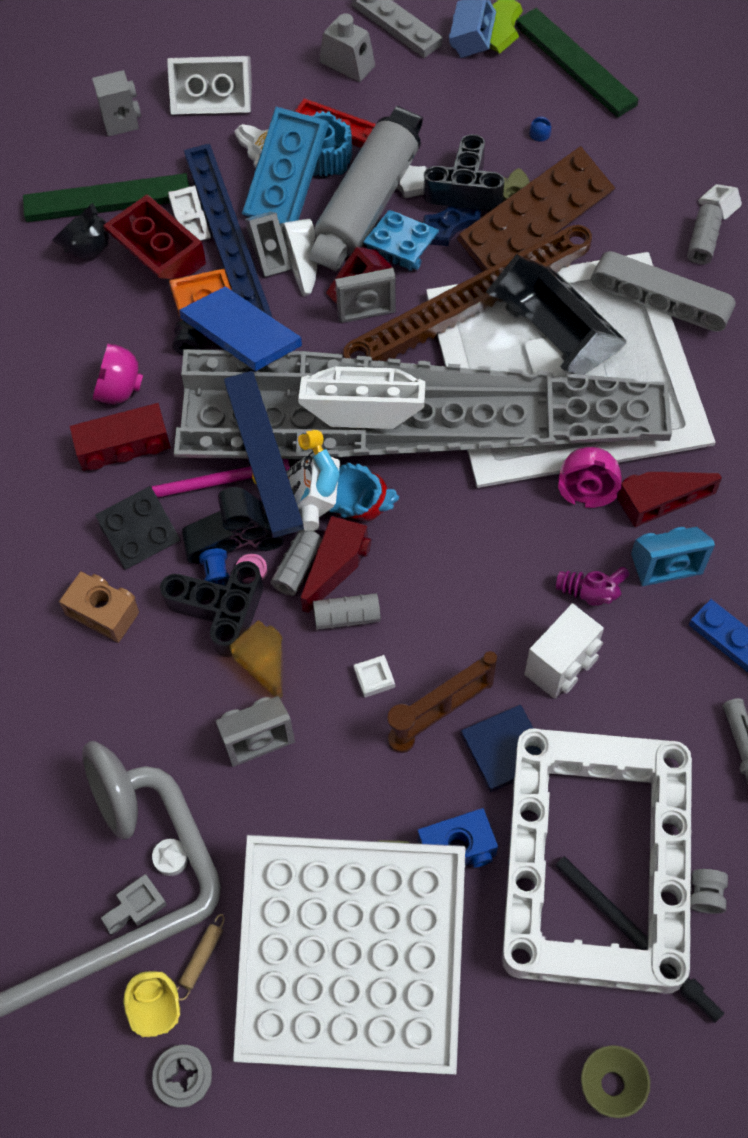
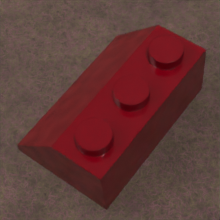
(157, 239)

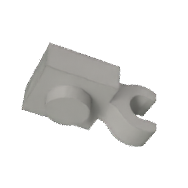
(137, 902)

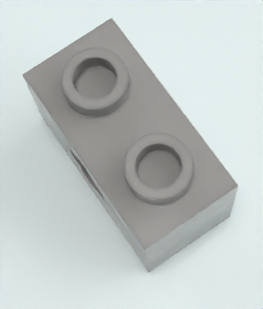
(116, 102)

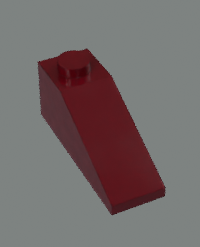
(661, 493)
(336, 559)

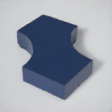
(451, 222)

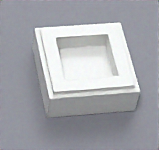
(374, 676)

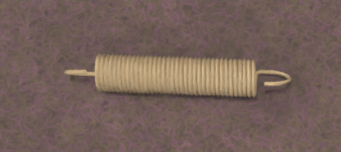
(200, 956)

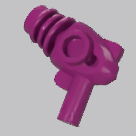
(594, 587)

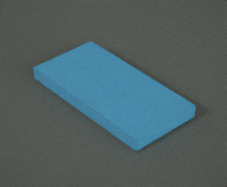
(286, 165)

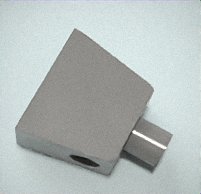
(347, 48)

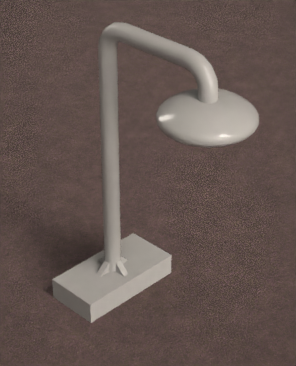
(117, 802)

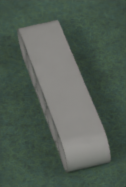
(663, 291)

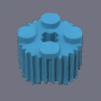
(336, 147)

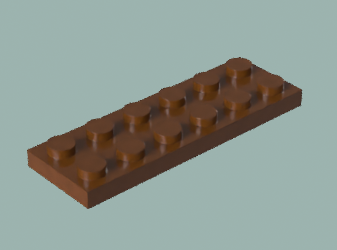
(537, 210)

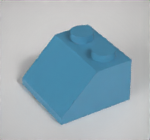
(671, 555)

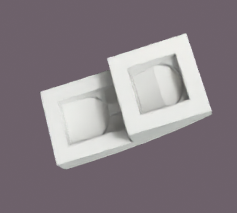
(189, 211)

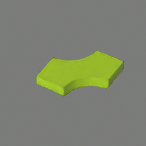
(503, 30)

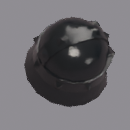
(84, 235)

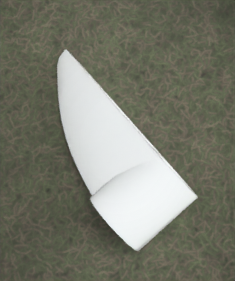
(299, 240)

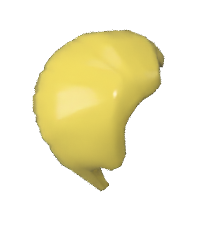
(151, 1003)

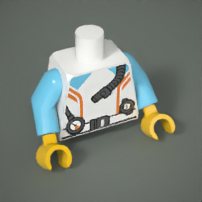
(314, 480)

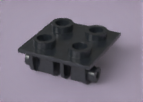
(137, 527)

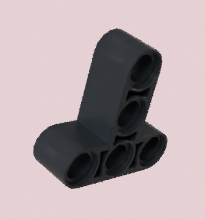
(467, 182)
(234, 526)
(224, 600)

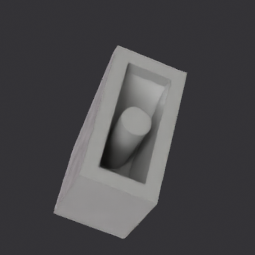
(268, 243)

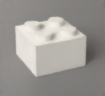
(564, 651)

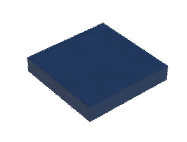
(495, 745)

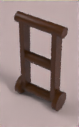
(414, 719)

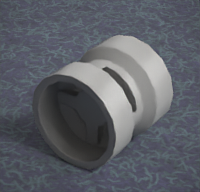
(709, 891)

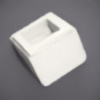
(723, 196)

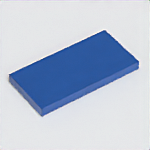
(240, 328)

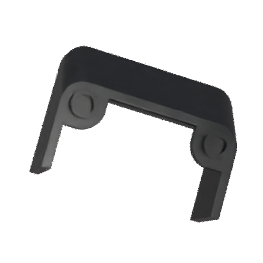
(558, 313)

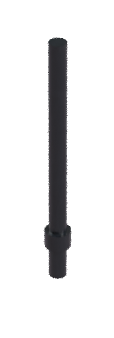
(690, 990)

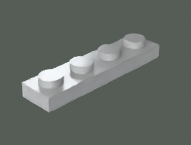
(401, 25)

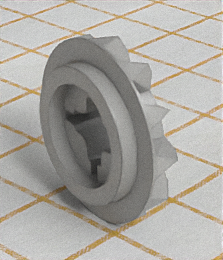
(167, 1067)

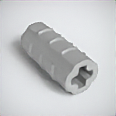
(705, 234)
(296, 562)
(346, 611)

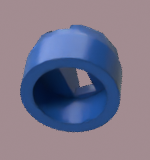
(540, 129)

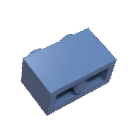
(472, 26)

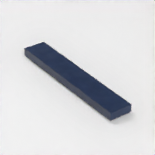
(263, 454)

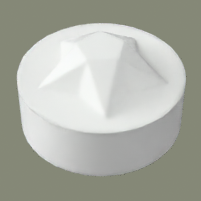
(169, 857)

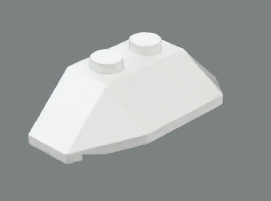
(362, 396)

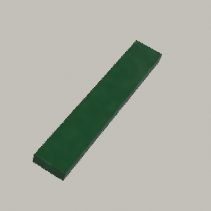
(577, 62)
(103, 196)

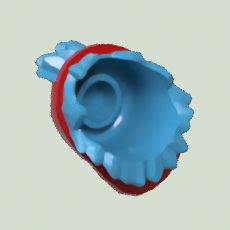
(362, 494)

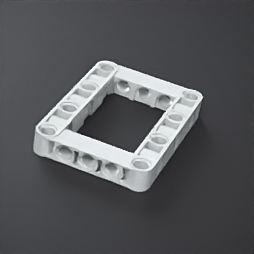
(669, 861)

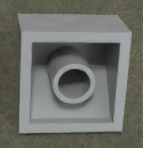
(255, 730)

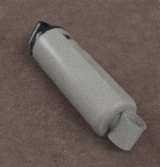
(366, 187)

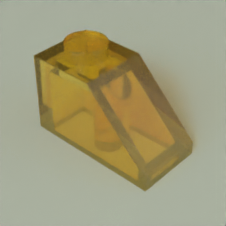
(262, 656)

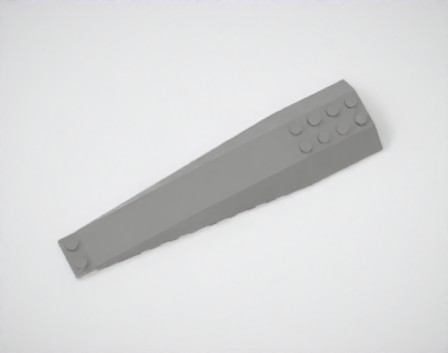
(459, 412)

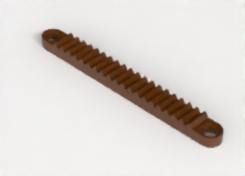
(462, 300)

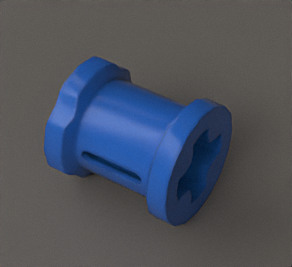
(215, 566)

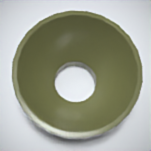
(631, 1071)

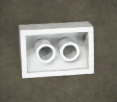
(210, 85)

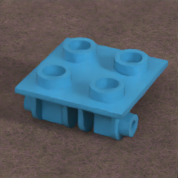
(401, 239)

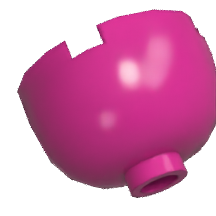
(117, 376)
(590, 477)

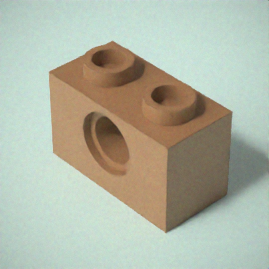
(110, 620)

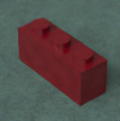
(120, 437)

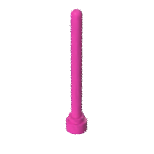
(206, 481)

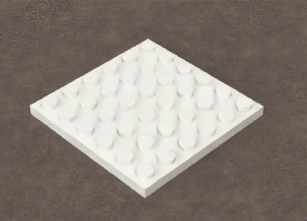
(350, 954)

